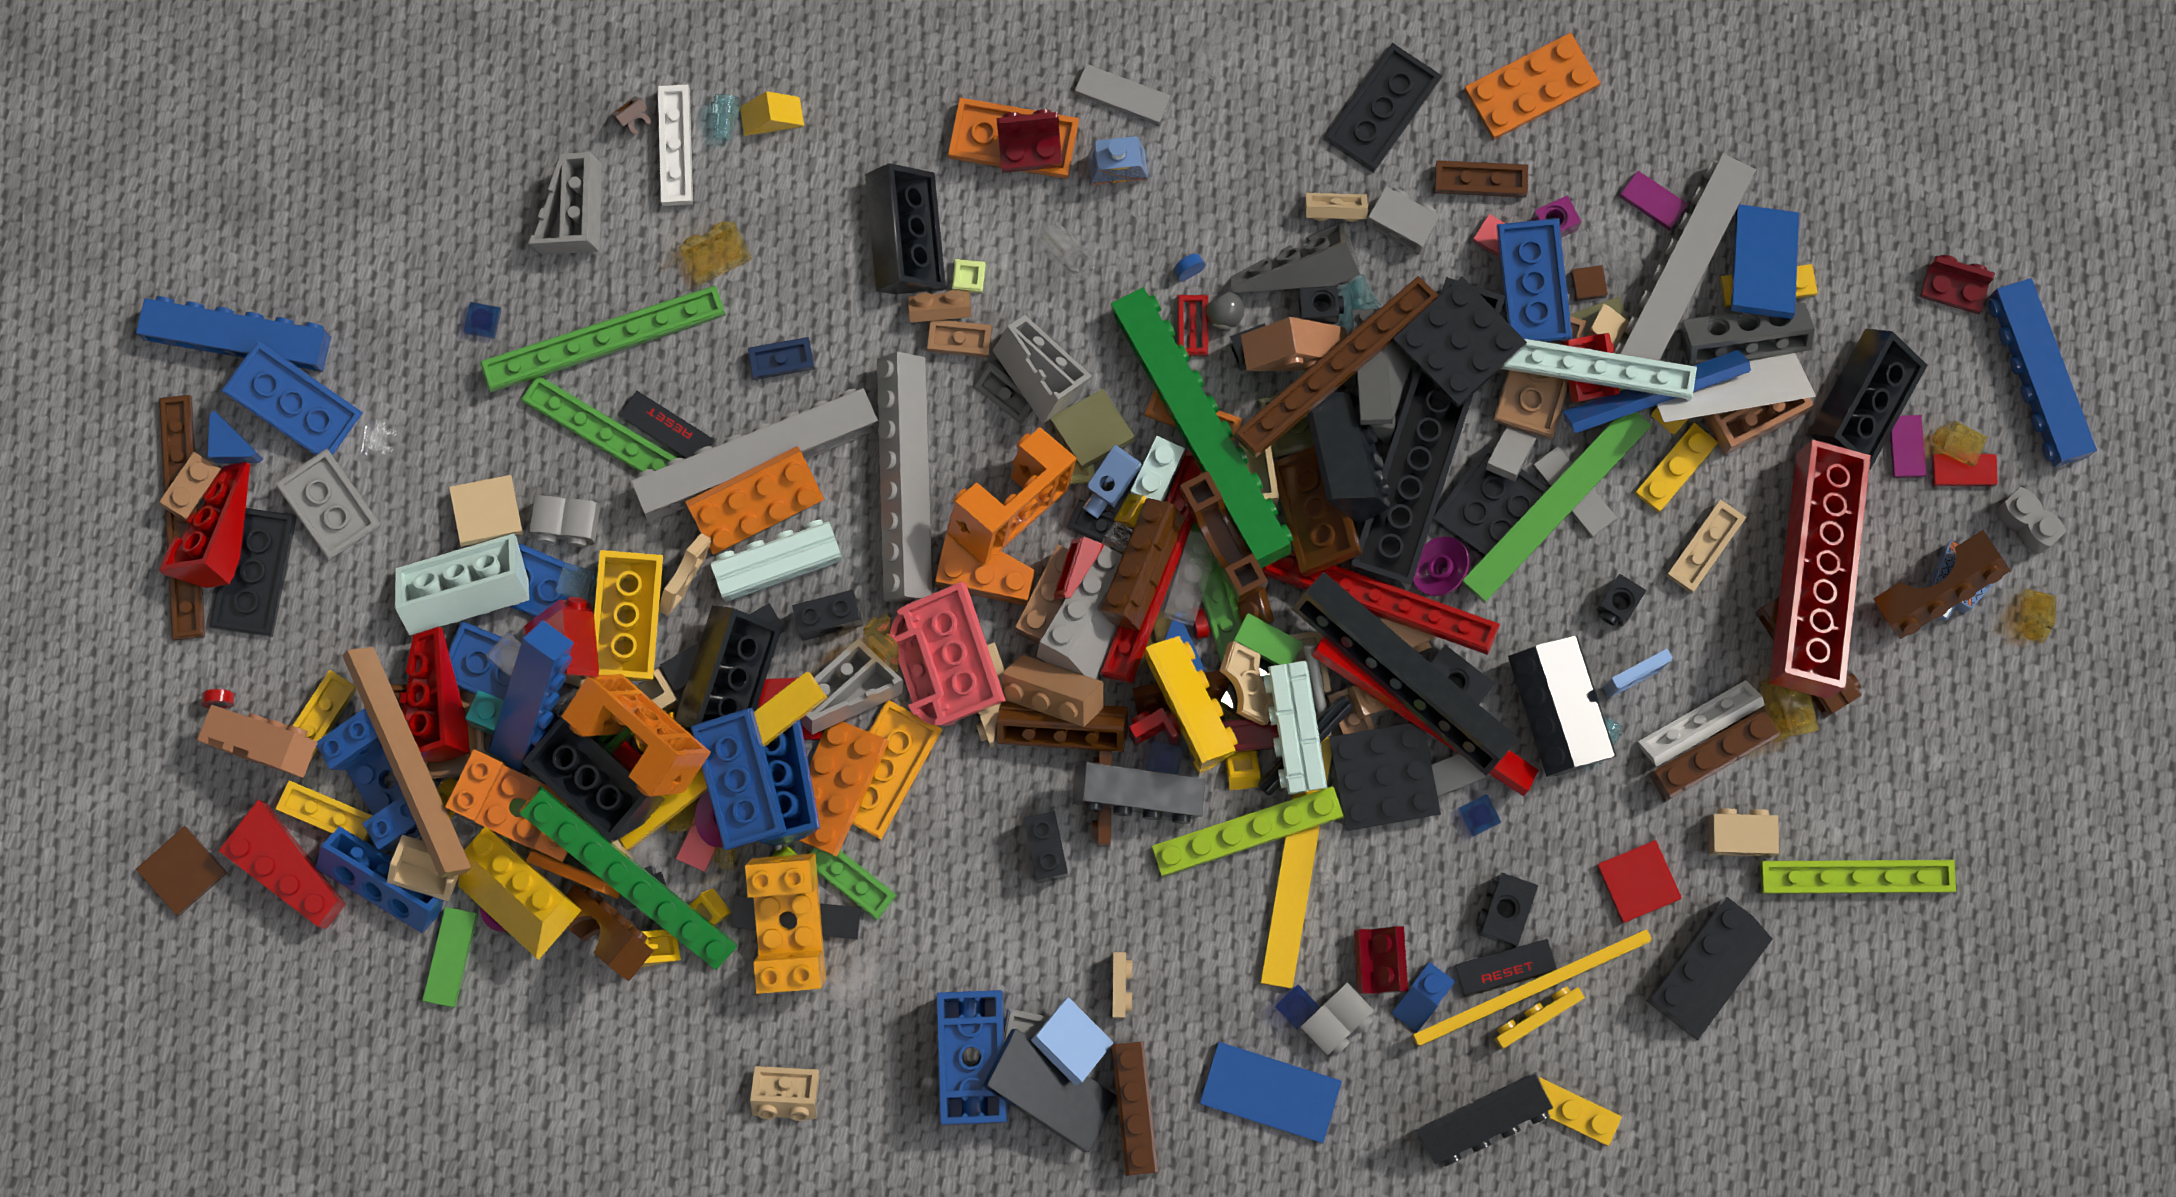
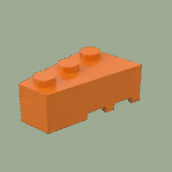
(998, 579)

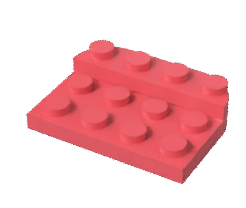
(945, 657)

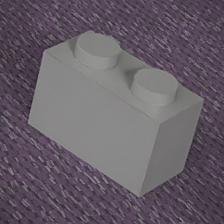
(1403, 219)

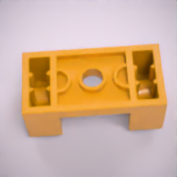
(792, 956)

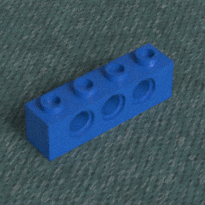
(366, 873)

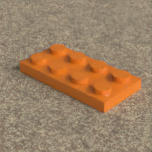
(1532, 86)
(977, 138)
(755, 500)
(840, 780)

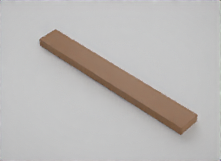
(406, 762)

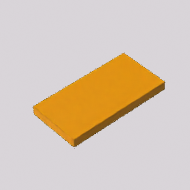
(904, 756)

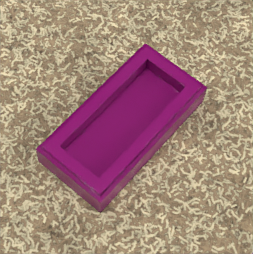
(1654, 200)
(1908, 447)

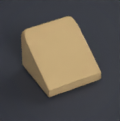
(1609, 322)

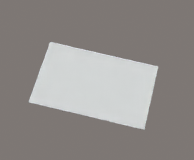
(1769, 382)

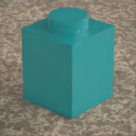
(484, 712)

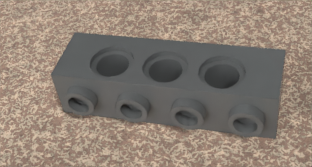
(1749, 333)

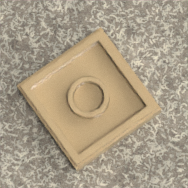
(485, 510)

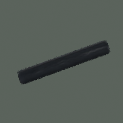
(1325, 724)

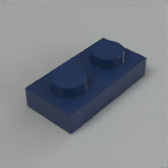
(781, 358)

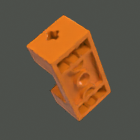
(988, 525)
(672, 753)
(485, 798)

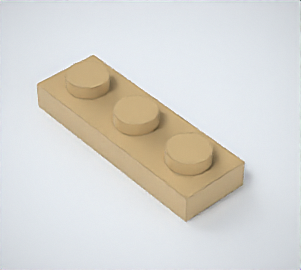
(1706, 546)

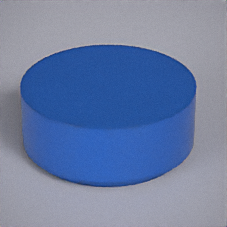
(1189, 267)

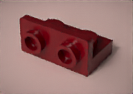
(1956, 283)
(1381, 960)

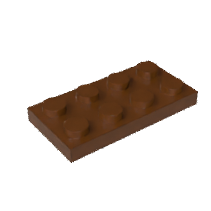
(1319, 529)

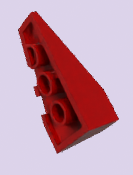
(213, 540)
(576, 622)
(433, 699)

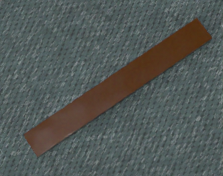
(1334, 368)
(177, 447)

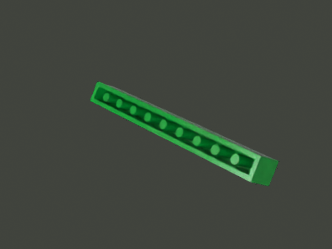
(1200, 426)

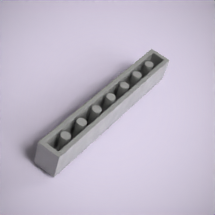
(1687, 259)
(813, 431)
(904, 478)

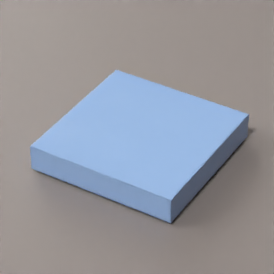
(1637, 673)
(1072, 1041)

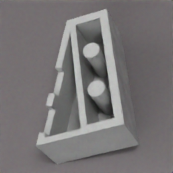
(572, 208)
(1040, 368)
(852, 685)

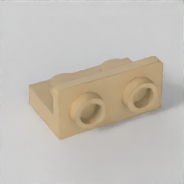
(784, 1093)

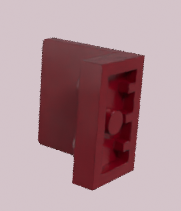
(1029, 141)

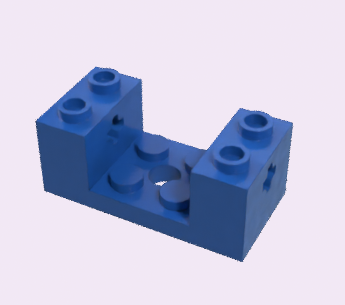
(358, 751)
(967, 1022)

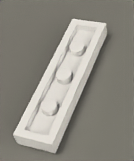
(675, 145)
(1701, 723)

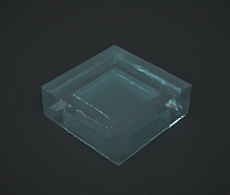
(575, 581)

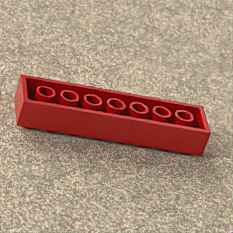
(1820, 570)

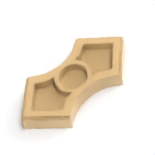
(690, 564)
(1243, 670)

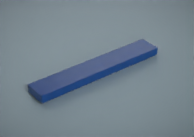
(1632, 401)

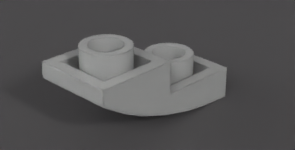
(1511, 453)

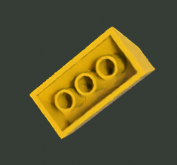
(627, 613)
(1189, 701)
(515, 893)

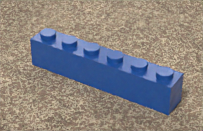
(231, 333)
(2042, 373)
(531, 694)

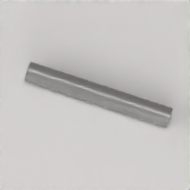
(1316, 681)

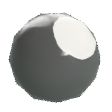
(1225, 311)

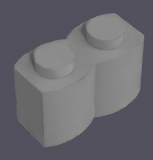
(564, 520)
(2035, 526)
(1337, 1020)

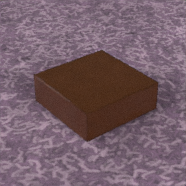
(1589, 283)

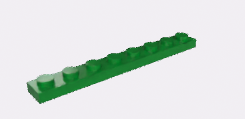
(627, 878)

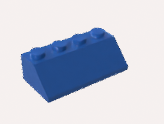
(793, 786)

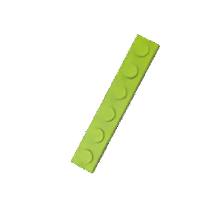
(1247, 831)
(1857, 876)

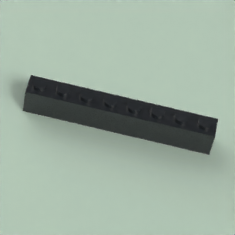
(1404, 673)

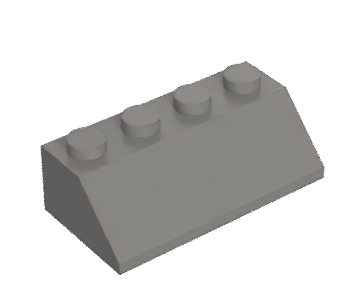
(1080, 631)

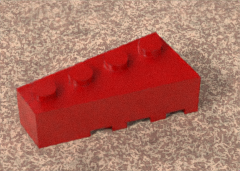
(277, 861)

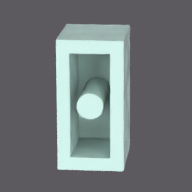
(1158, 469)

